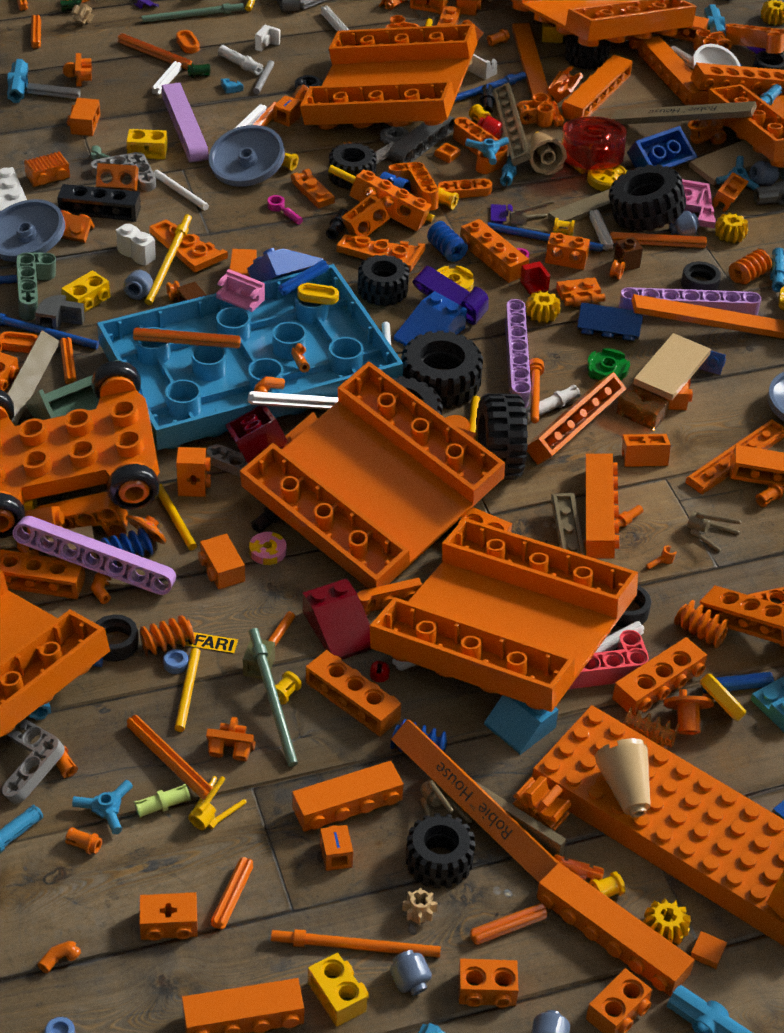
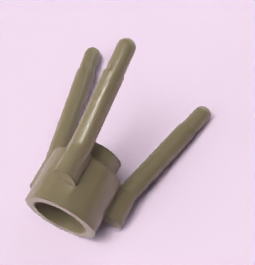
(519, 217)
(700, 522)
(436, 796)

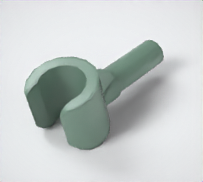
(96, 153)

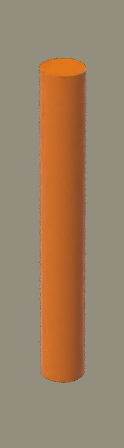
(282, 627)

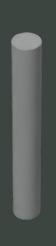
(261, 81)

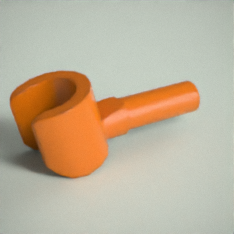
(665, 557)

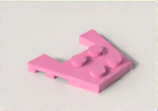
(699, 200)

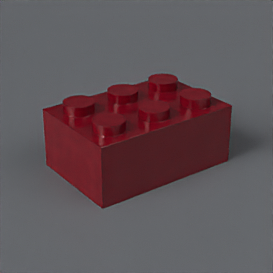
(256, 432)

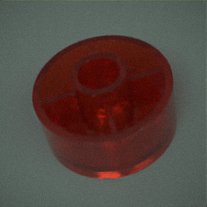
(594, 142)

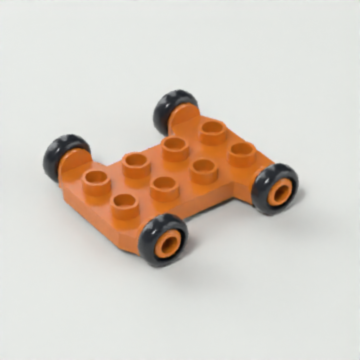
(81, 449)

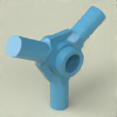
(488, 147)
(739, 170)
(106, 805)

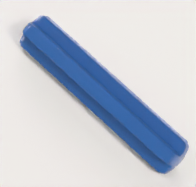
(304, 277)
(745, 681)

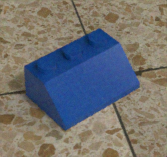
(664, 148)
(609, 321)

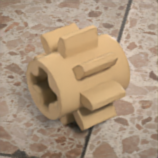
(82, 13)
(419, 906)

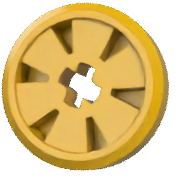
(603, 179)
(723, 697)

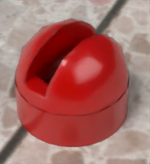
(379, 677)

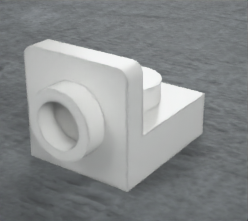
(266, 36)

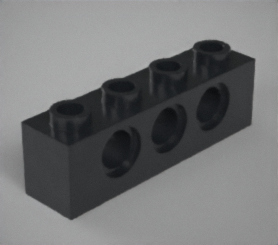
(100, 202)

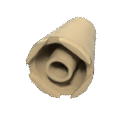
(546, 154)
(627, 774)

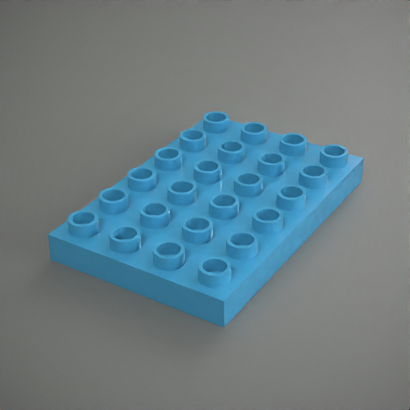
(202, 388)

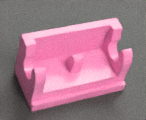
(241, 290)

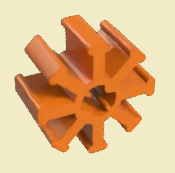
(542, 803)

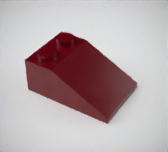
(338, 618)

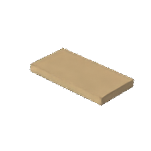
(724, 160)
(672, 366)

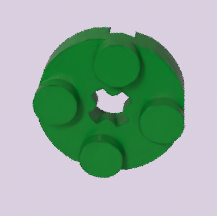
(598, 363)

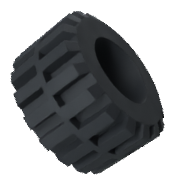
(585, 56)
(351, 159)
(383, 280)
(440, 868)

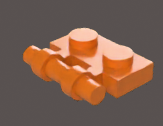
(580, 290)

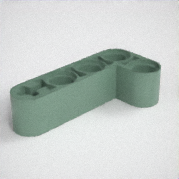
(29, 270)

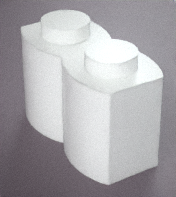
(135, 244)

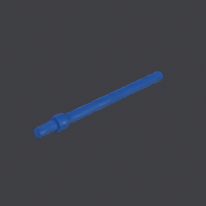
(511, 79)
(533, 234)
(4, 320)

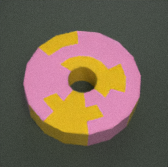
(267, 548)

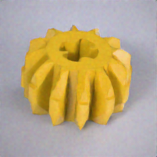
(773, 12)
(731, 228)
(543, 307)
(668, 920)

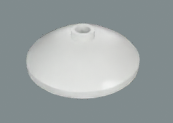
(714, 55)

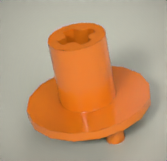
(688, 710)

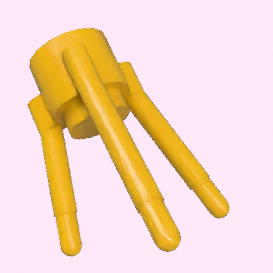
(204, 812)

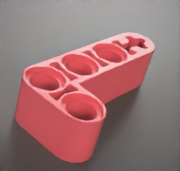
(611, 666)

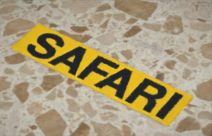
(213, 642)

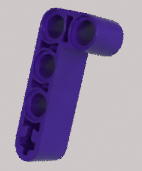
(474, 301)

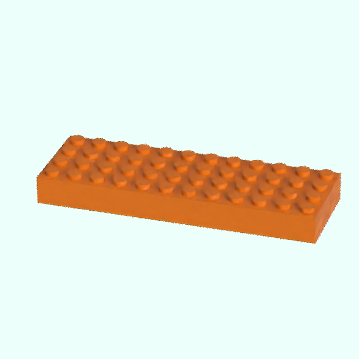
(693, 825)

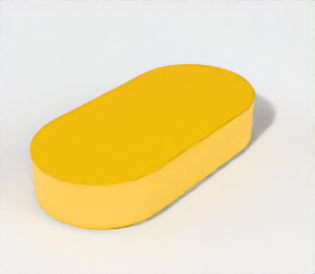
(318, 293)

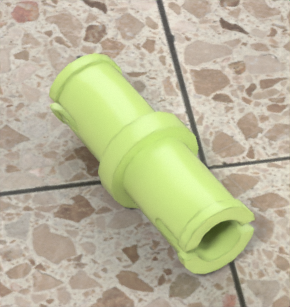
(162, 800)

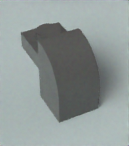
(56, 310)

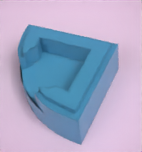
(231, 87)

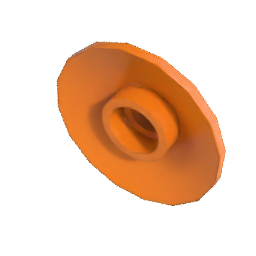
(149, 524)

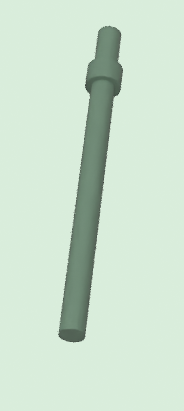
(226, 8)
(260, 654)

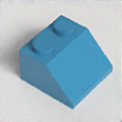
(519, 723)

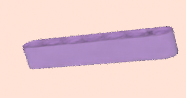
(184, 122)
(726, 300)
(517, 350)
(82, 555)

